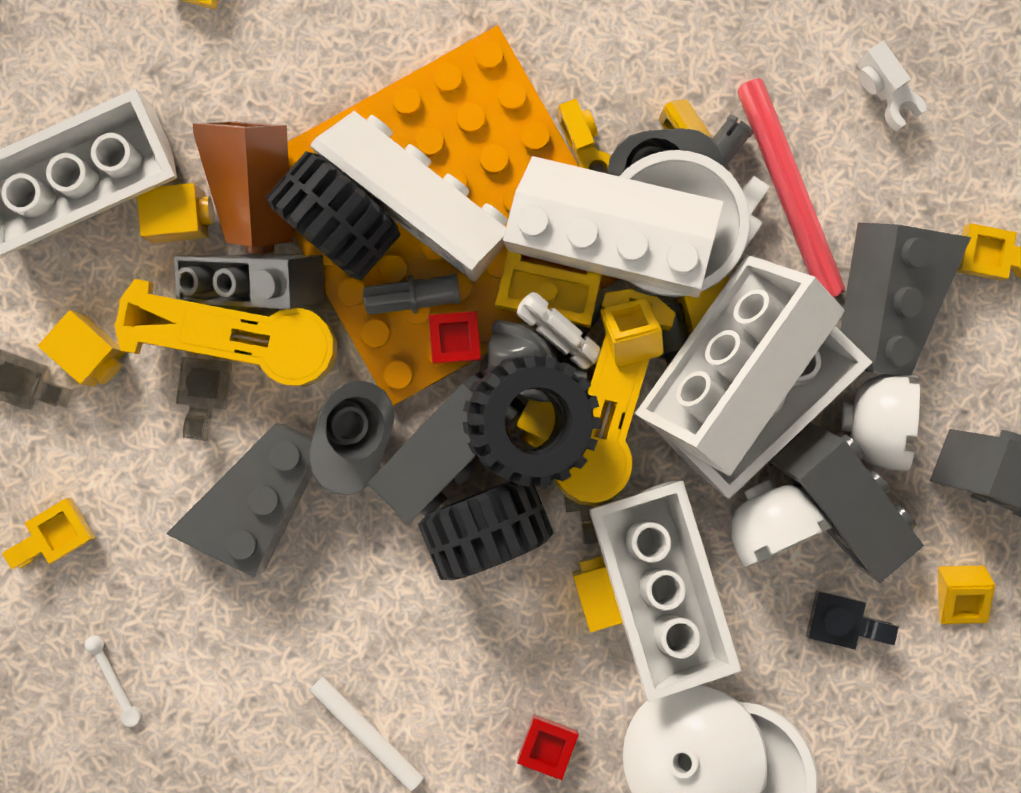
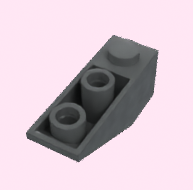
(251, 280)

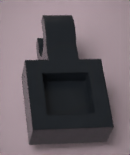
(841, 622)

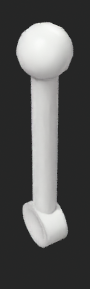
(131, 715)

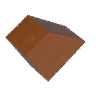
(241, 169)

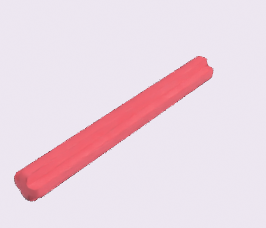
(790, 185)

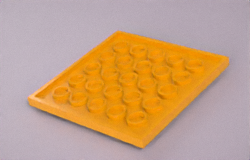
(481, 125)

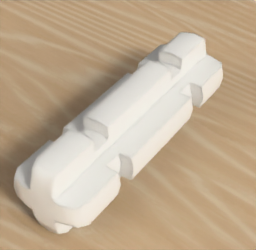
(558, 330)

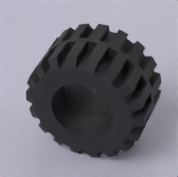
(334, 215)
(571, 429)
(485, 530)

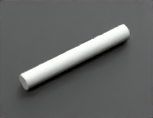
(366, 734)

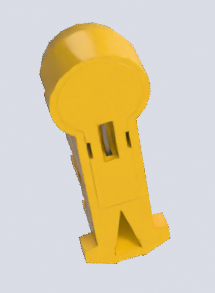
(288, 345)
(617, 396)

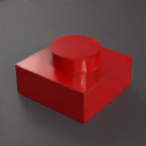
(454, 337)
(547, 747)

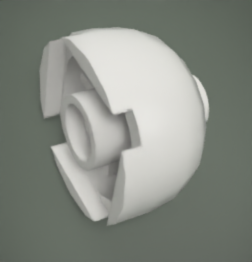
(884, 419)
(774, 521)

